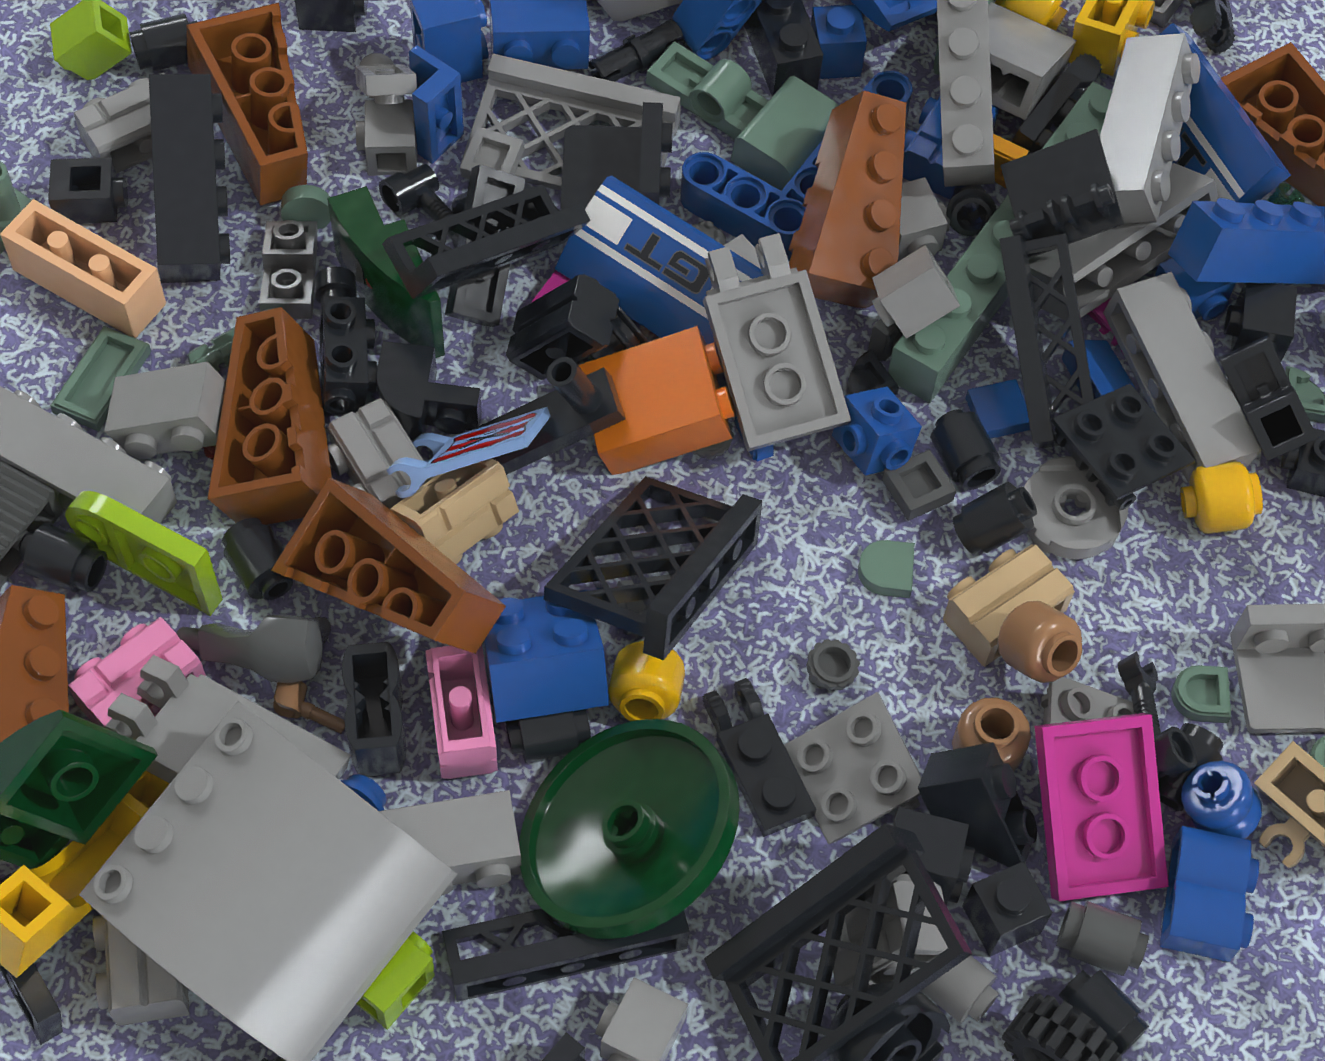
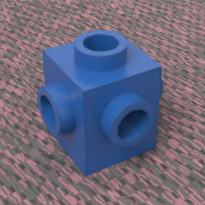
(879, 431)

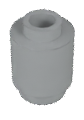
(964, 990)

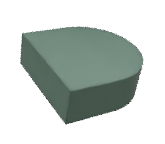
(887, 568)
(1203, 694)

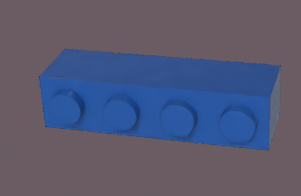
(1252, 242)

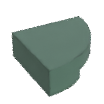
(1309, 394)

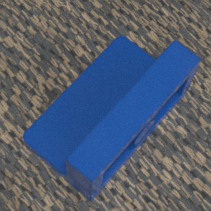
(435, 104)

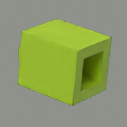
(90, 38)

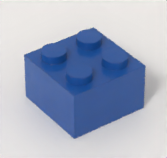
(543, 660)

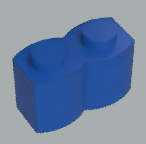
(1208, 893)

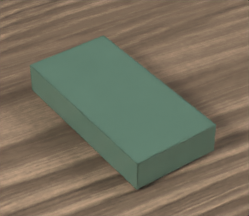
(90, 385)

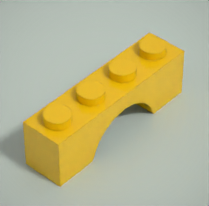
(45, 901)

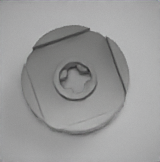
(1067, 534)

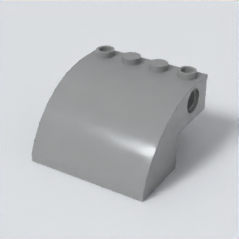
(267, 886)

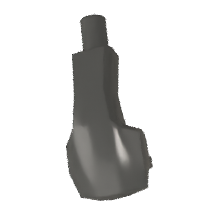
(278, 649)

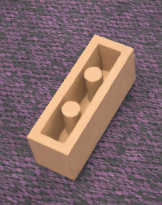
(84, 268)

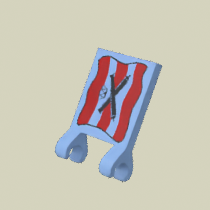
(468, 448)

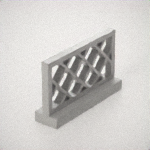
(564, 92)

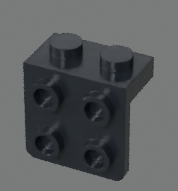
(617, 151)

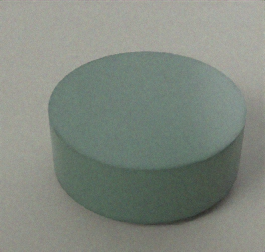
(306, 204)

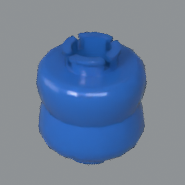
(1221, 799)

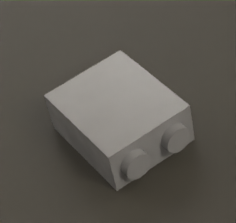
(1023, 60)

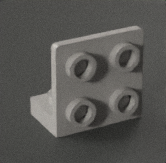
(1281, 667)

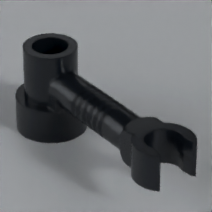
(415, 190)
(1172, 747)

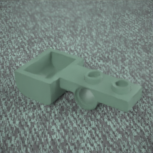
(770, 134)

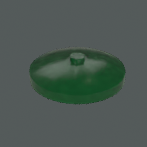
(629, 828)

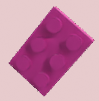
(1101, 806)

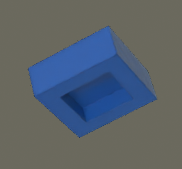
(999, 408)

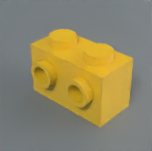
(1105, 26)

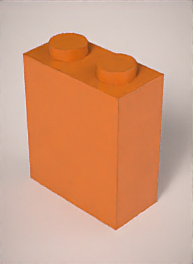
(667, 401)

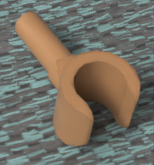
(290, 703)

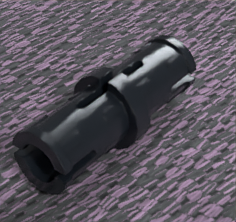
(636, 52)

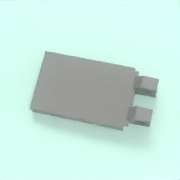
(773, 348)
(189, 715)

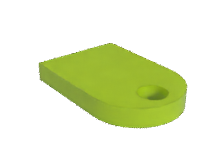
(147, 549)

